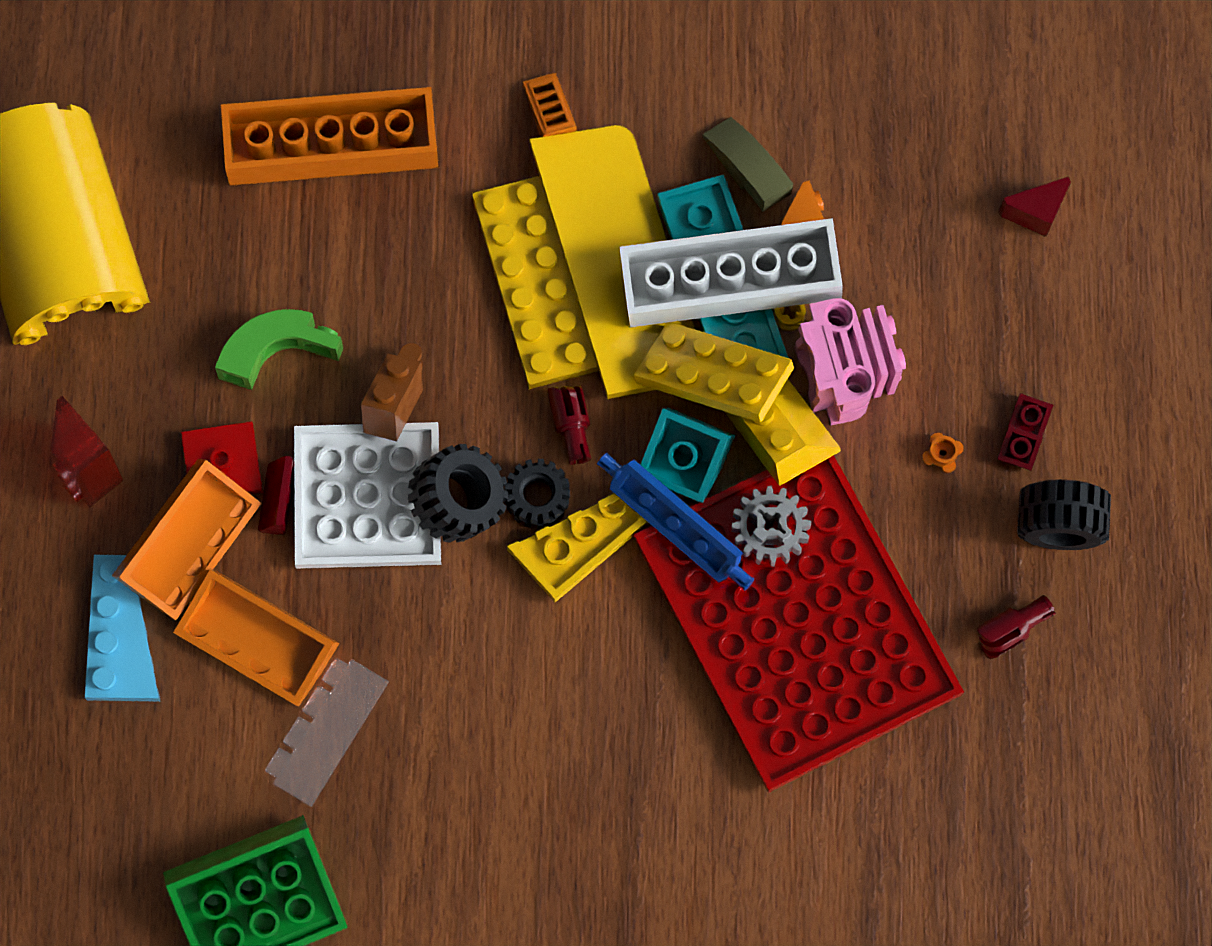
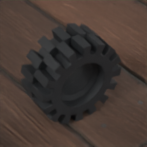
(537, 514)

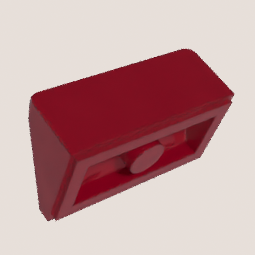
(277, 496)

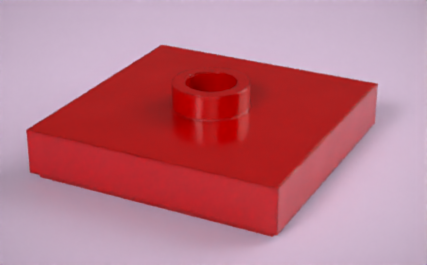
(228, 449)

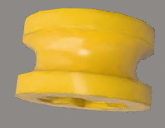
(784, 321)

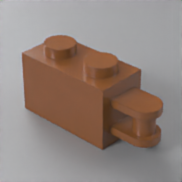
(393, 393)

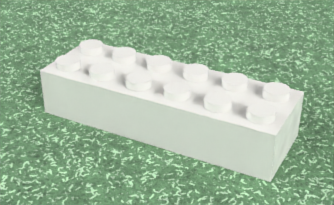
(731, 272)

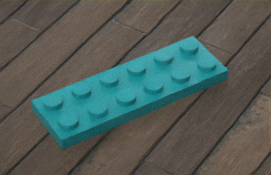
(709, 210)

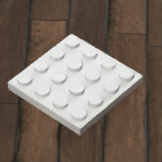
(356, 497)

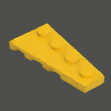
(576, 546)

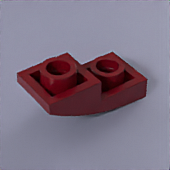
(1025, 432)

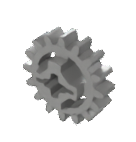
(781, 537)

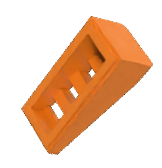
(568, 124)

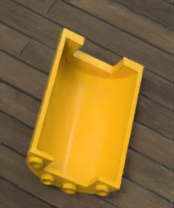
(59, 223)

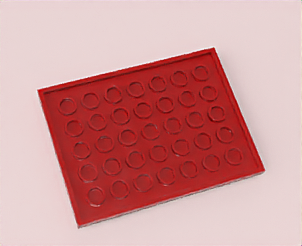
(815, 646)

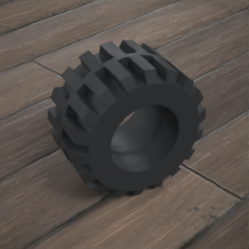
(477, 478)
(1064, 514)

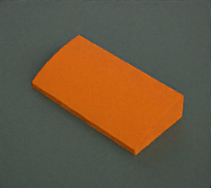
(186, 538)
(255, 637)

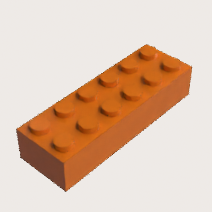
(329, 136)

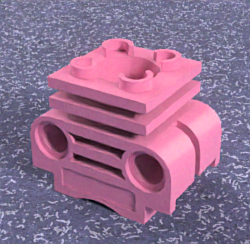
(848, 358)

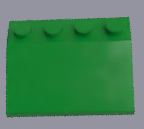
(257, 892)

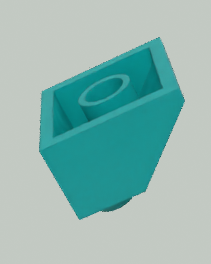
(686, 453)

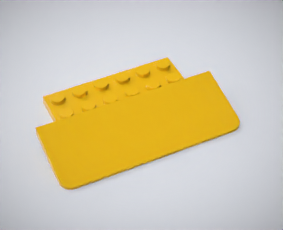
(560, 257)

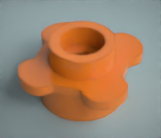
(946, 443)

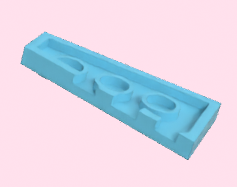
(117, 641)

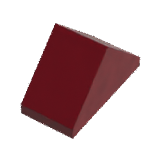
(1035, 207)

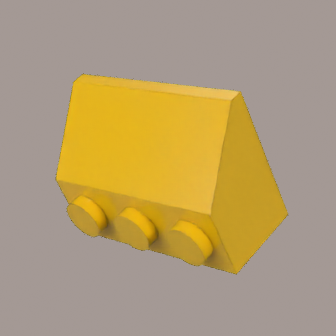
(788, 437)

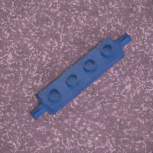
(676, 521)

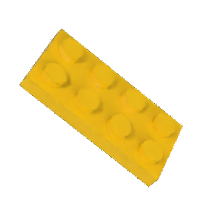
(714, 371)

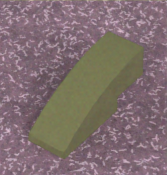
(749, 163)

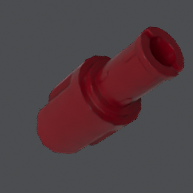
(571, 420)
(1012, 626)

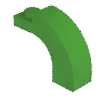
(269, 334)

